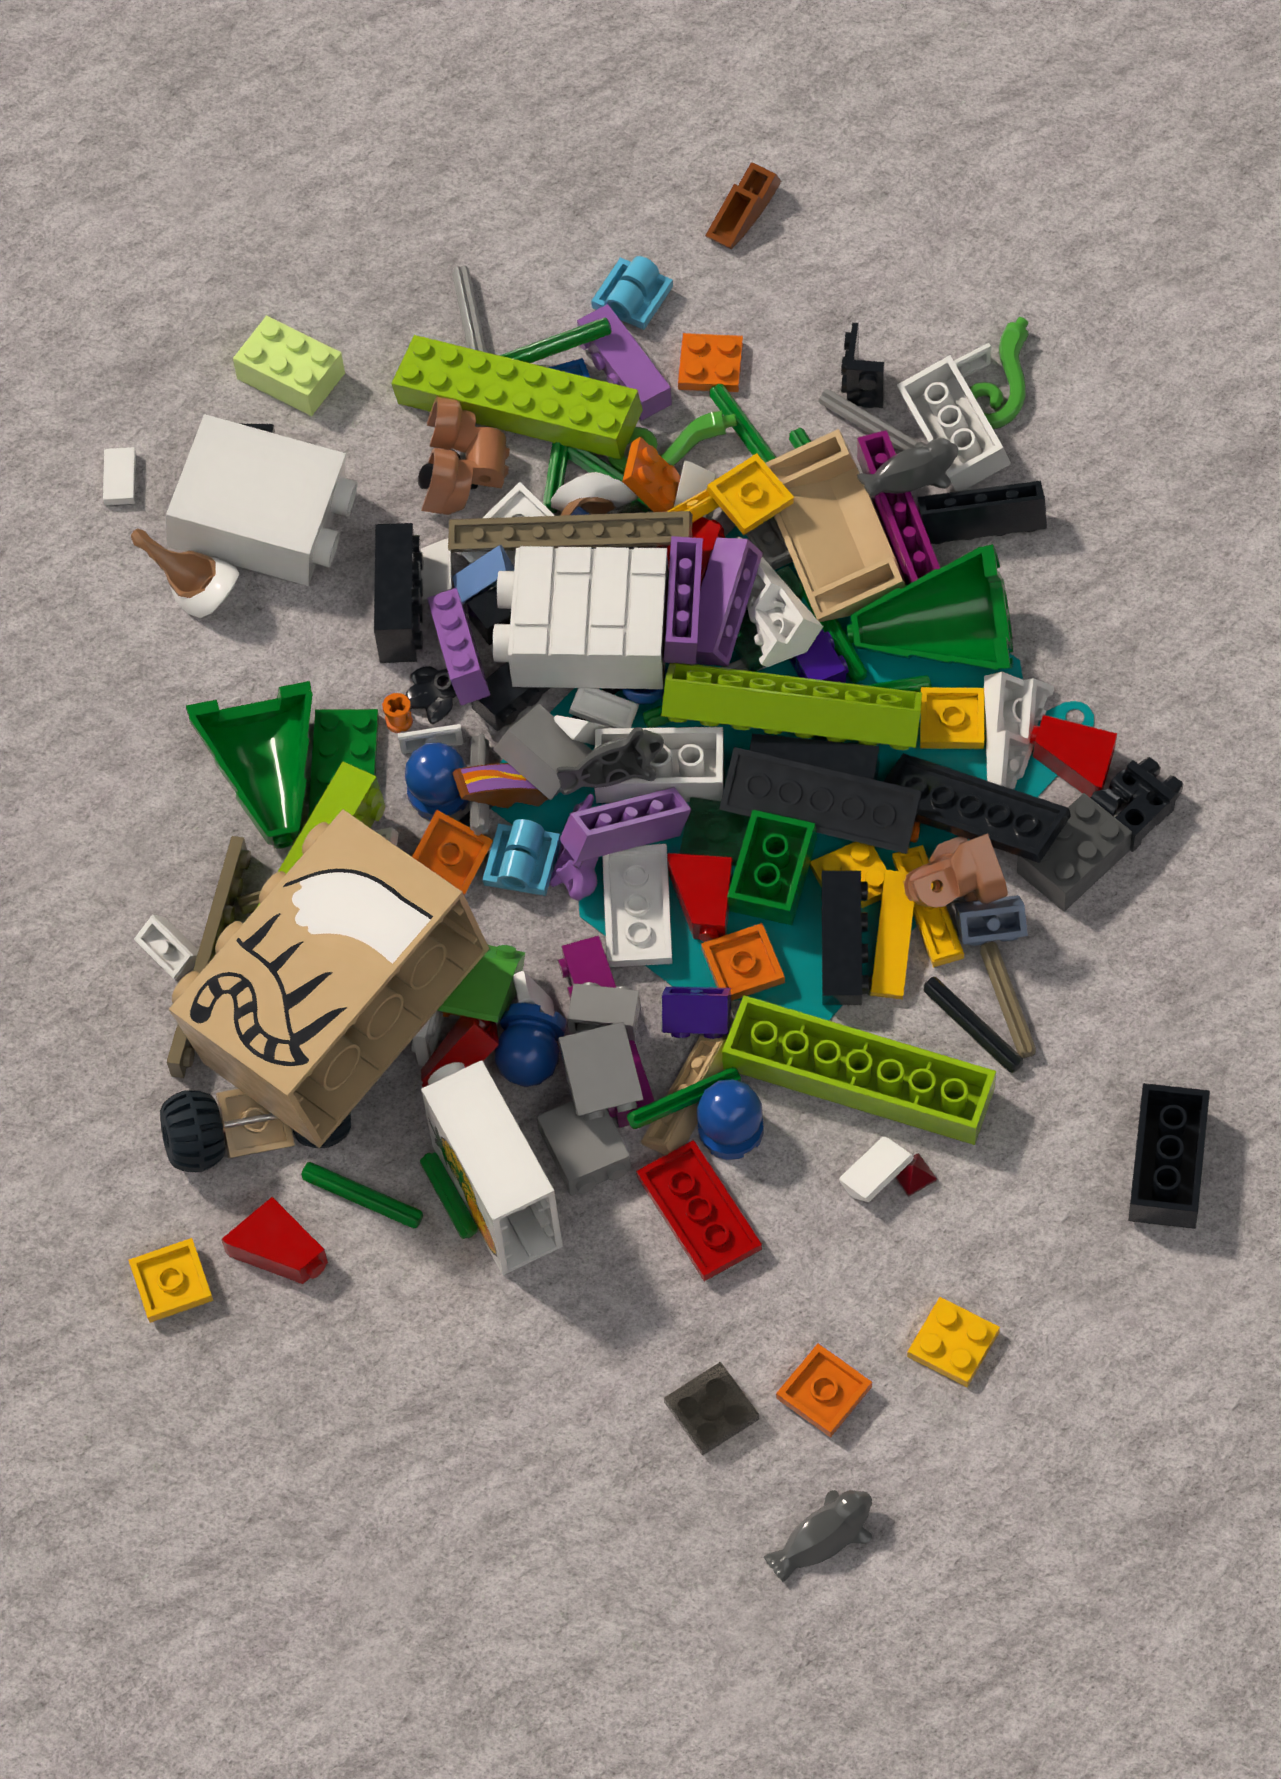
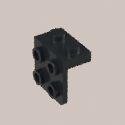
(861, 379)

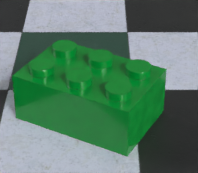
(772, 867)

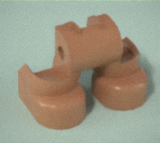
(483, 461)
(956, 871)

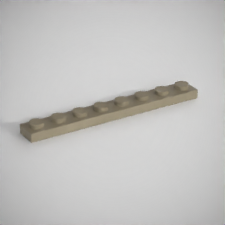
(569, 531)
(220, 916)

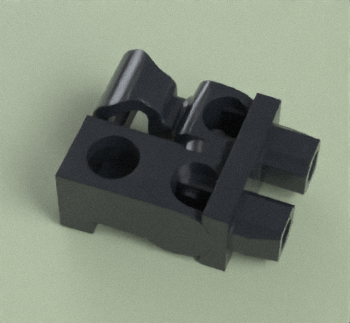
(1146, 798)

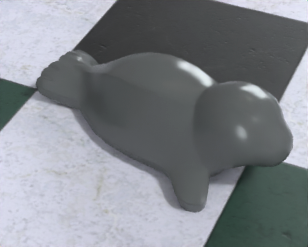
(913, 469)
(614, 762)
(824, 1533)

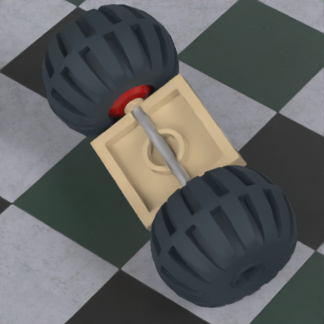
(199, 1129)

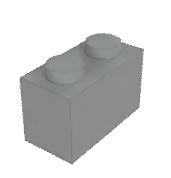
(601, 1006)

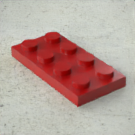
(699, 1210)

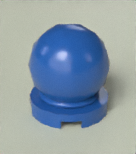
(432, 781)
(529, 1044)
(730, 1119)

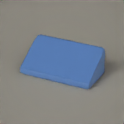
(481, 574)

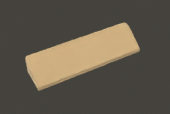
(675, 1129)

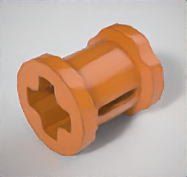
(397, 712)

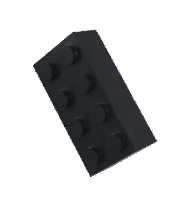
(398, 593)
(1169, 1156)

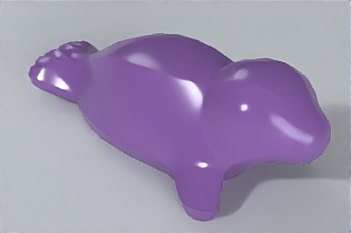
(580, 876)

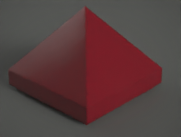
(915, 1176)

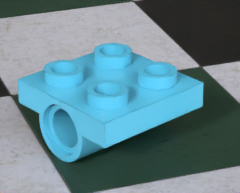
(633, 291)
(522, 857)

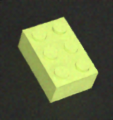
(289, 365)

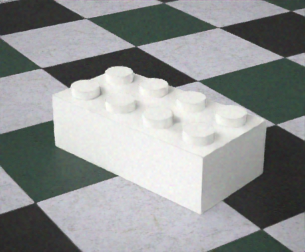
(949, 410)
(688, 761)

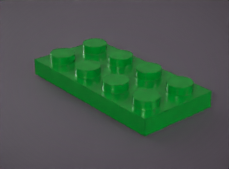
(339, 738)

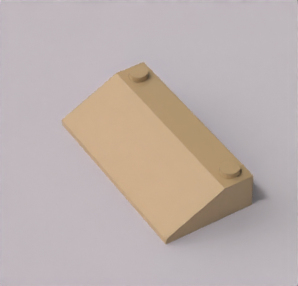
(834, 529)

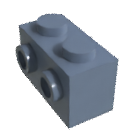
(993, 921)

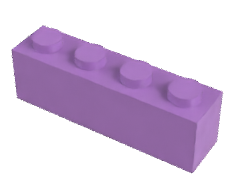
(627, 363)
(725, 598)
(683, 600)
(458, 646)
(625, 824)

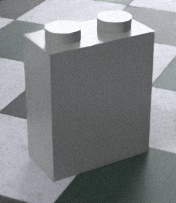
(538, 747)
(600, 1070)
(583, 1149)

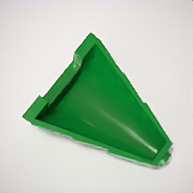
(944, 616)
(262, 756)

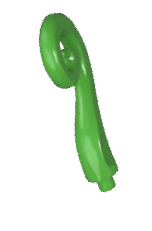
(1009, 350)
(701, 428)

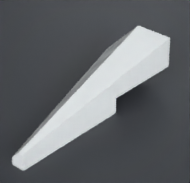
(781, 619)
(1010, 715)

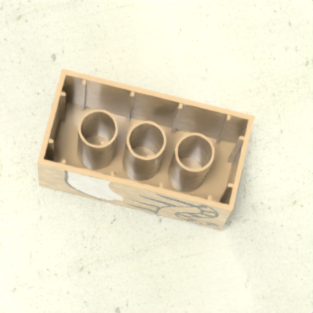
(329, 976)

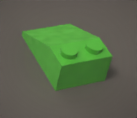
(488, 986)

